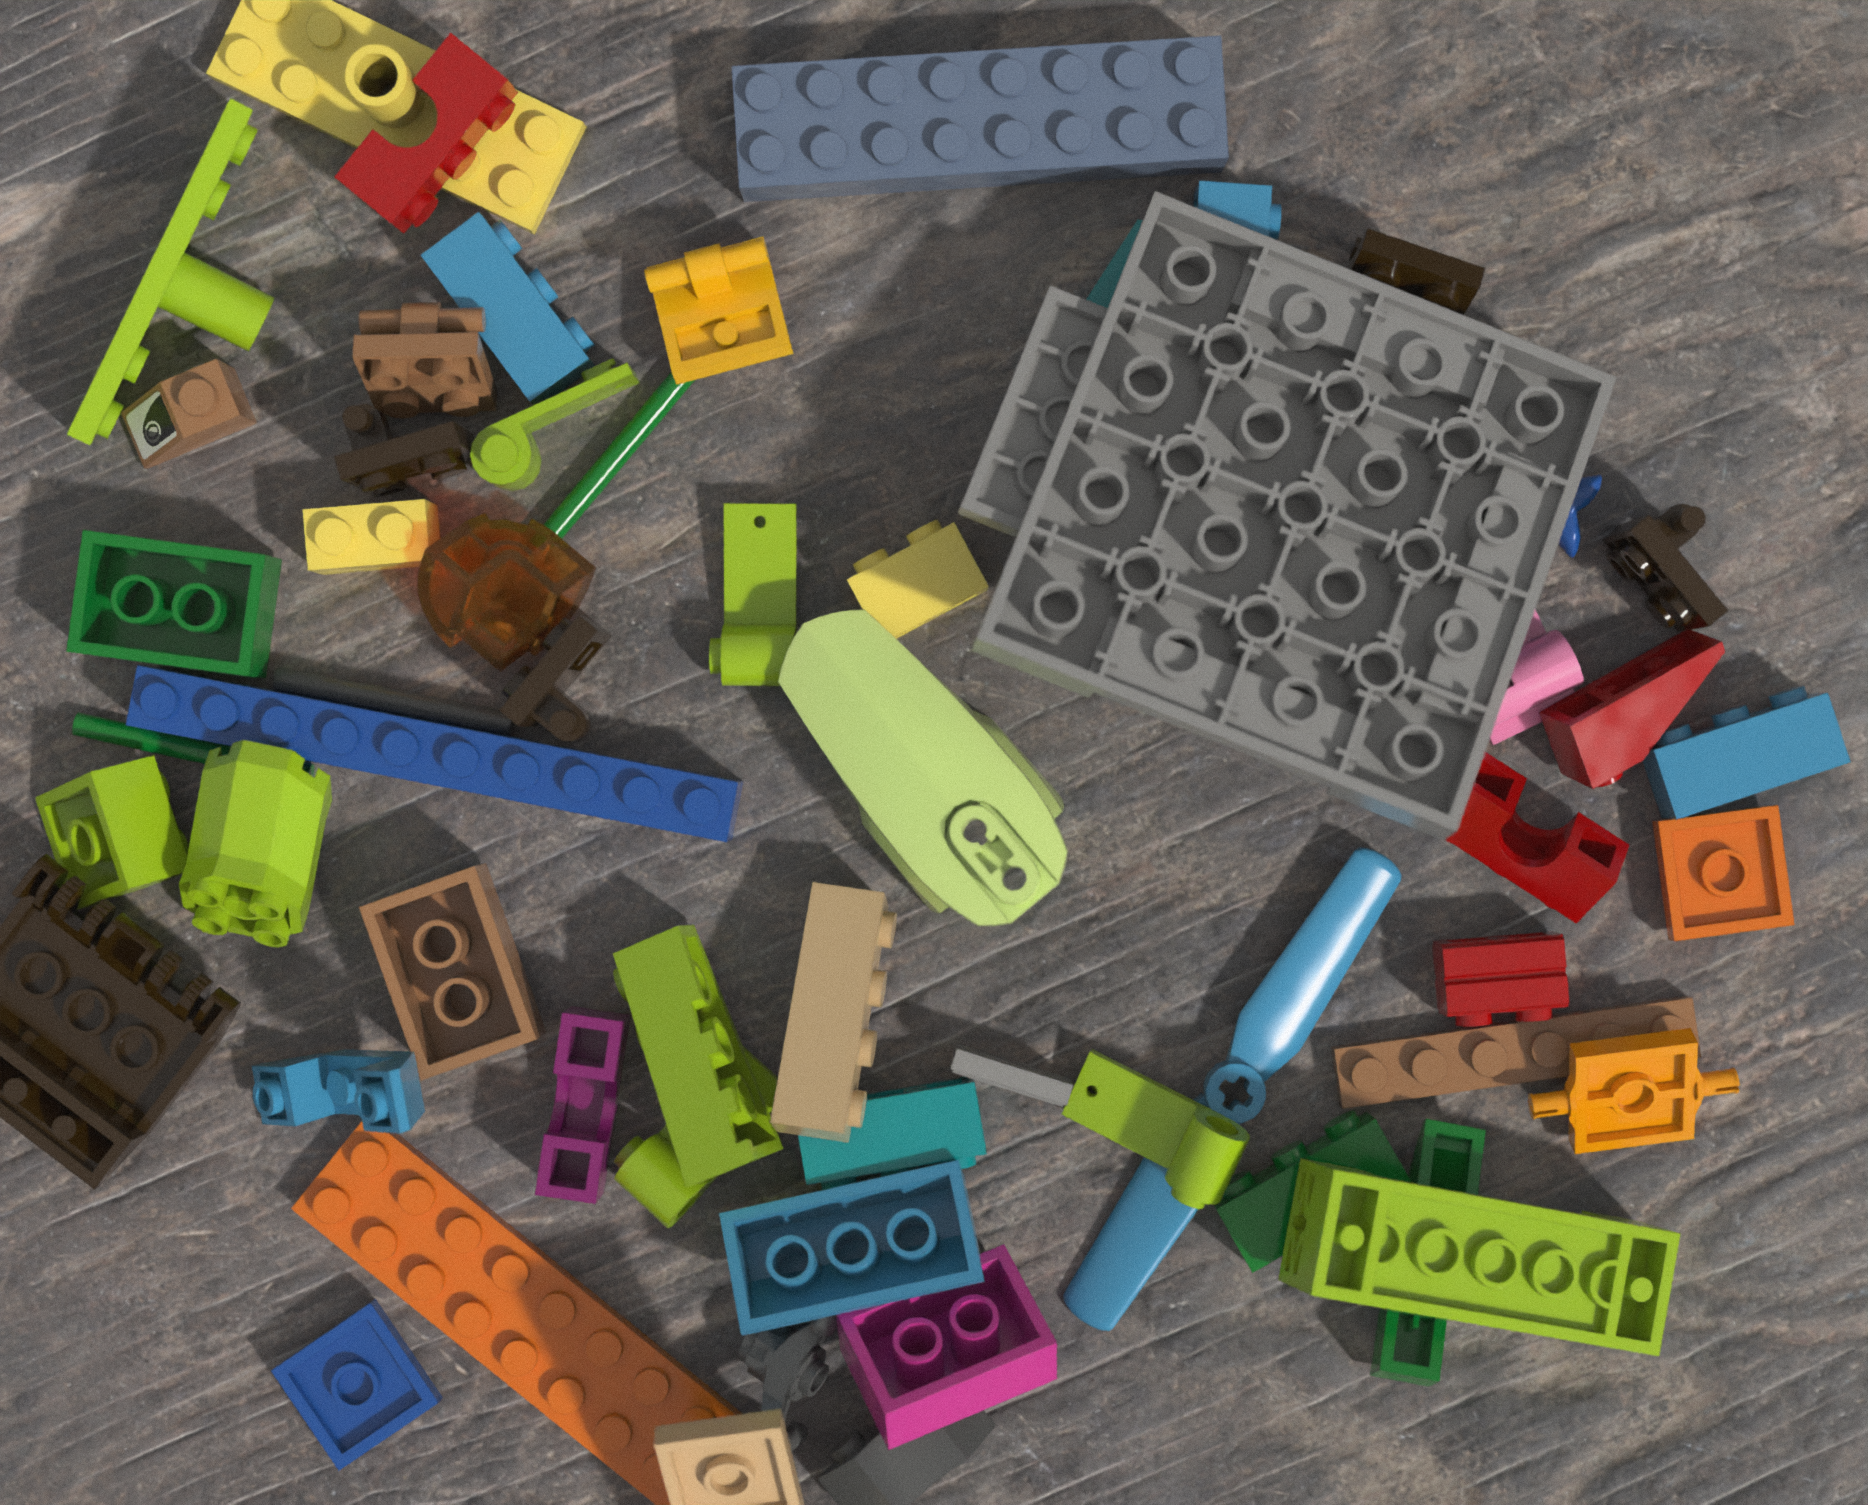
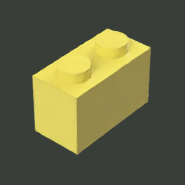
(369, 536)
(919, 580)

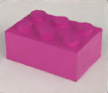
(948, 1352)

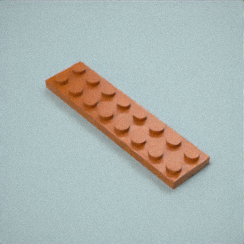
(506, 1303)

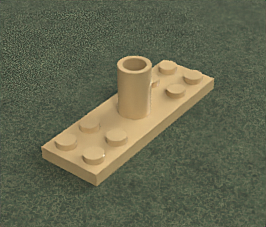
(728, 1461)

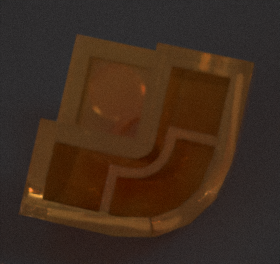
(501, 586)

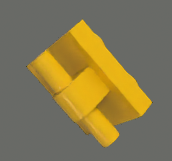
(719, 309)

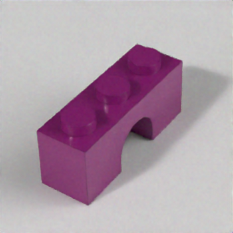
(585, 1104)

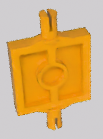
(1633, 1091)

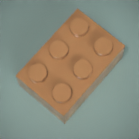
(453, 971)

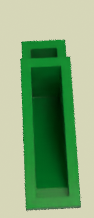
(1410, 1344)

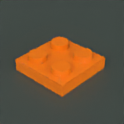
(1723, 873)

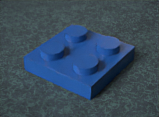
(357, 1384)

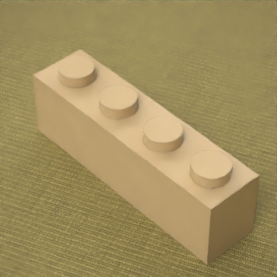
(831, 1013)

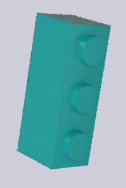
(901, 1132)

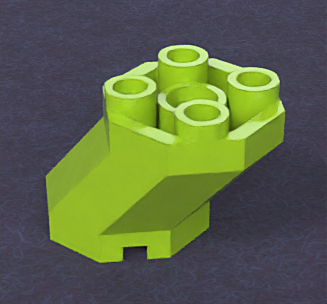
(255, 843)

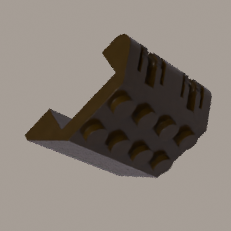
(94, 1025)

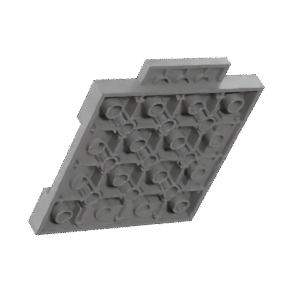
(1283, 509)

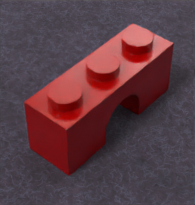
(468, 102)
(1560, 866)

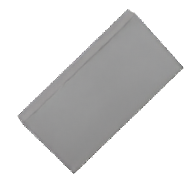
(1011, 1075)

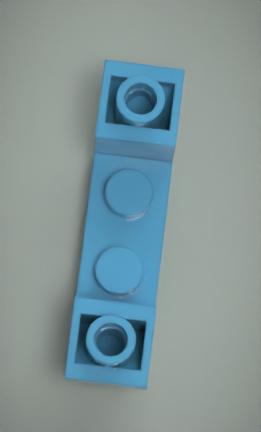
(365, 1083)

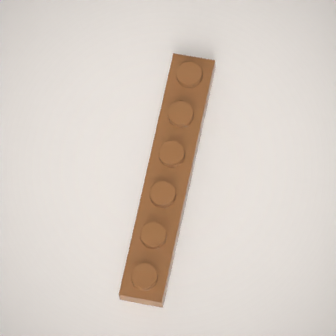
(1491, 1053)

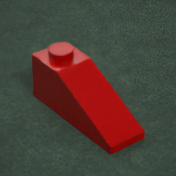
(1627, 711)

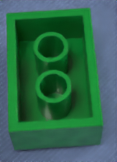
(174, 604)

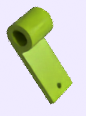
(507, 450)
(757, 593)
(1161, 1125)
(652, 1170)

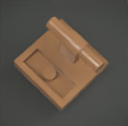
(424, 360)

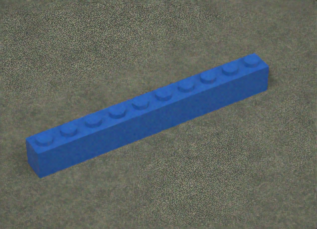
(436, 753)

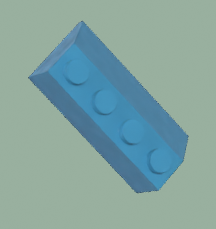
(851, 1247)

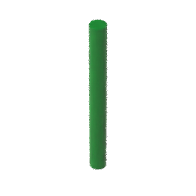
(616, 455)
(151, 741)

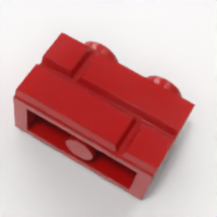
(1501, 976)

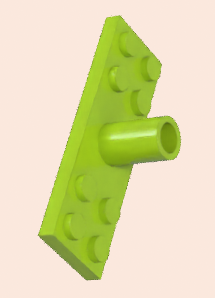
(181, 283)

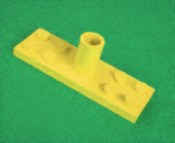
(330, 70)

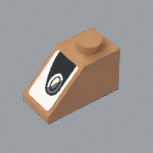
(188, 412)

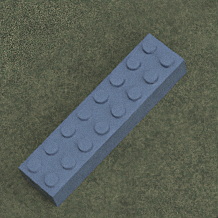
(980, 118)

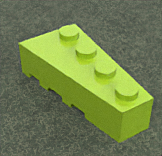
(694, 1055)

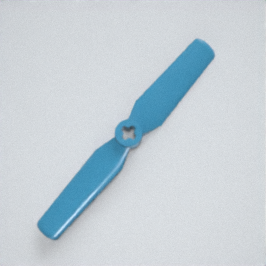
(1264, 1039)

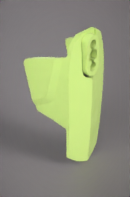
(925, 770)

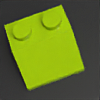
(115, 830)

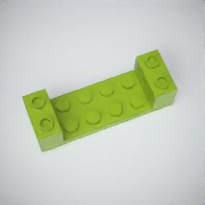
(1478, 1259)

